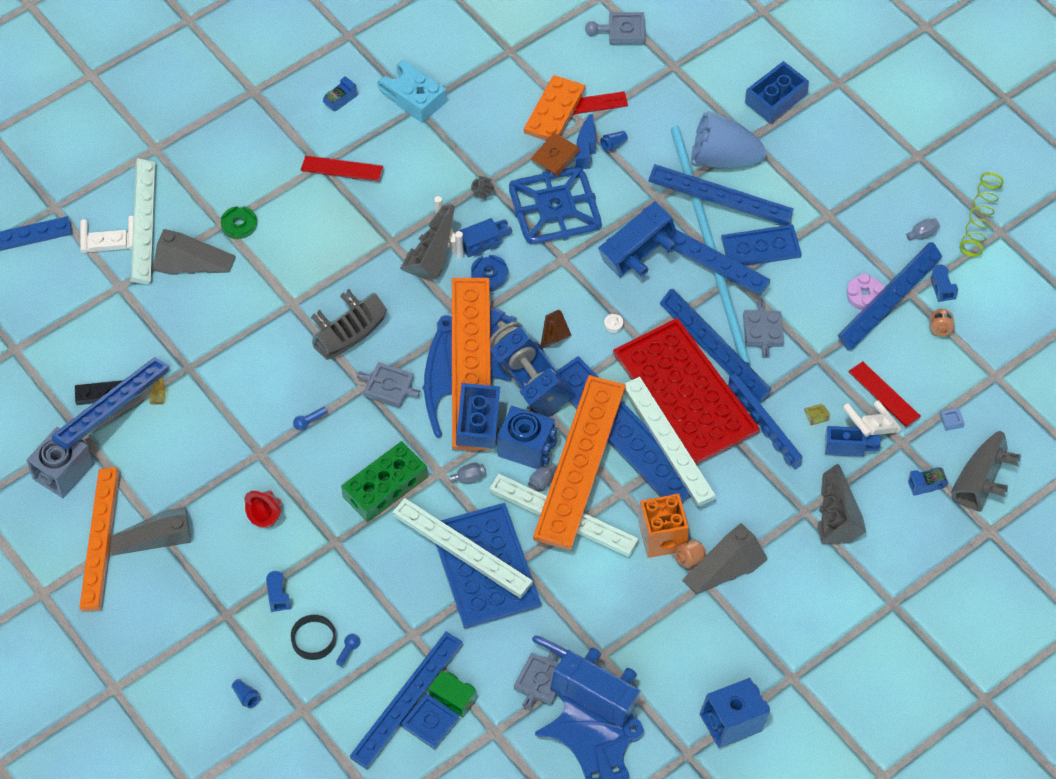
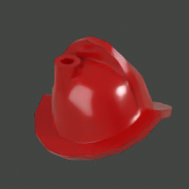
(262, 508)

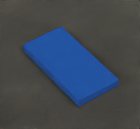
(762, 245)

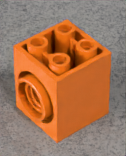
(662, 525)

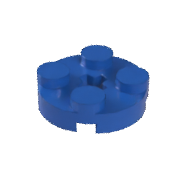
(494, 263)

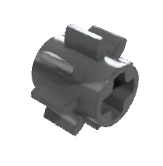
(482, 187)

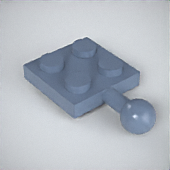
(622, 28)

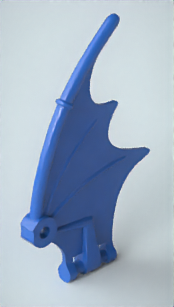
(439, 364)
(589, 736)

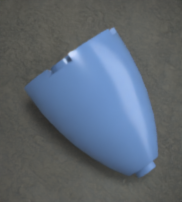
(725, 144)

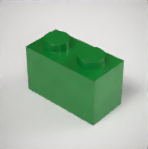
(453, 693)

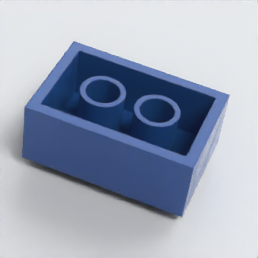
(776, 92)
(478, 415)

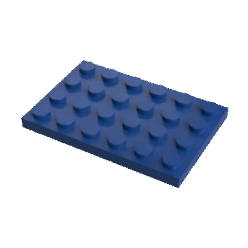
(474, 594)

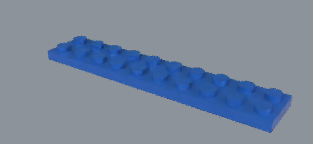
(630, 438)

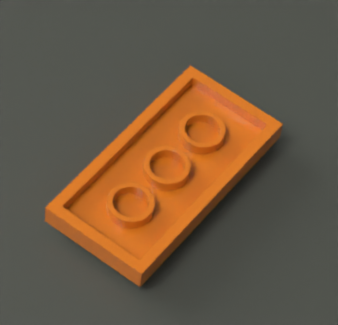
(554, 108)

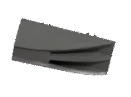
(980, 472)

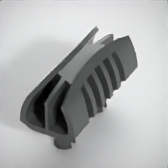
(348, 328)

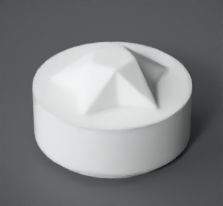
(613, 323)

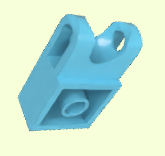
(413, 91)

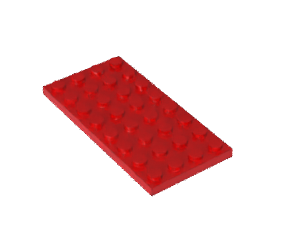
(687, 390)

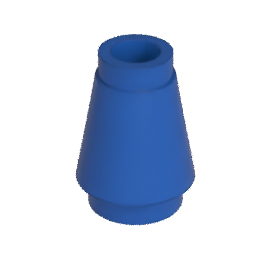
(613, 140)
(246, 694)

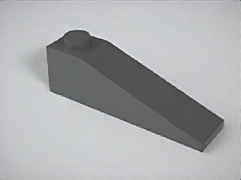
(731, 557)

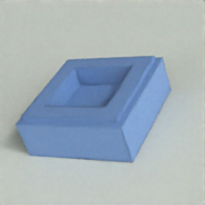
(952, 419)

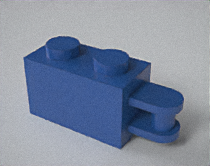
(484, 236)
(849, 441)

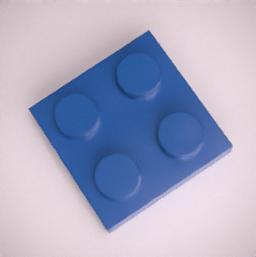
(430, 721)

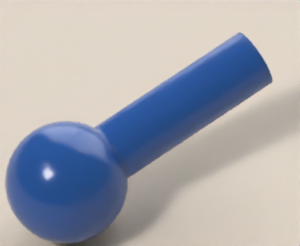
(301, 422)
(351, 642)

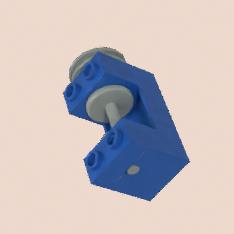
(531, 367)

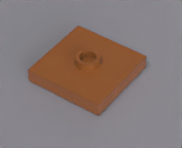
(555, 154)

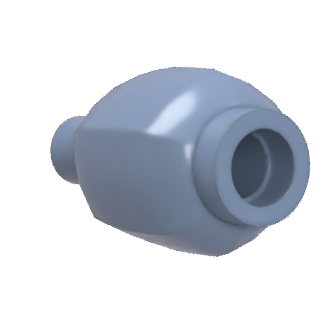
(924, 229)
(469, 473)
(542, 477)

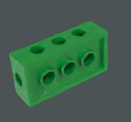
(384, 481)

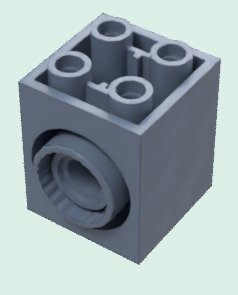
(57, 467)

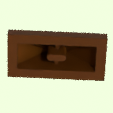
(554, 329)

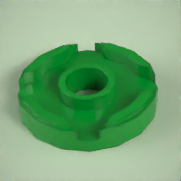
(242, 230)

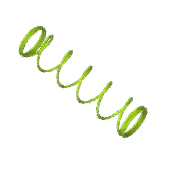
(968, 253)

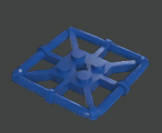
(548, 213)

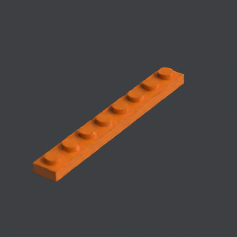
(99, 539)

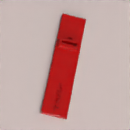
(601, 102)
(342, 168)
(884, 393)

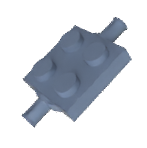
(763, 328)
(388, 384)
(536, 679)

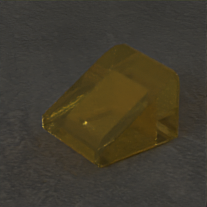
(157, 393)
(817, 414)

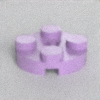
(861, 283)

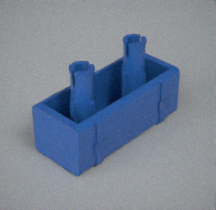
(639, 239)
(595, 687)

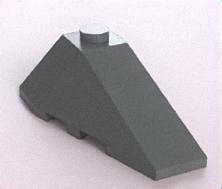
(430, 253)
(185, 254)
(840, 513)
(159, 531)

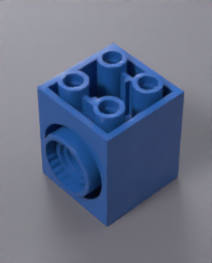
(526, 438)
(734, 712)

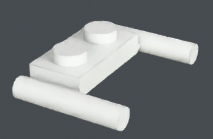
(105, 240)
(455, 241)
(874, 424)

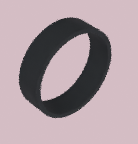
(317, 655)

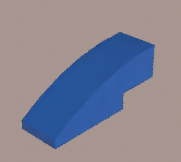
(586, 142)

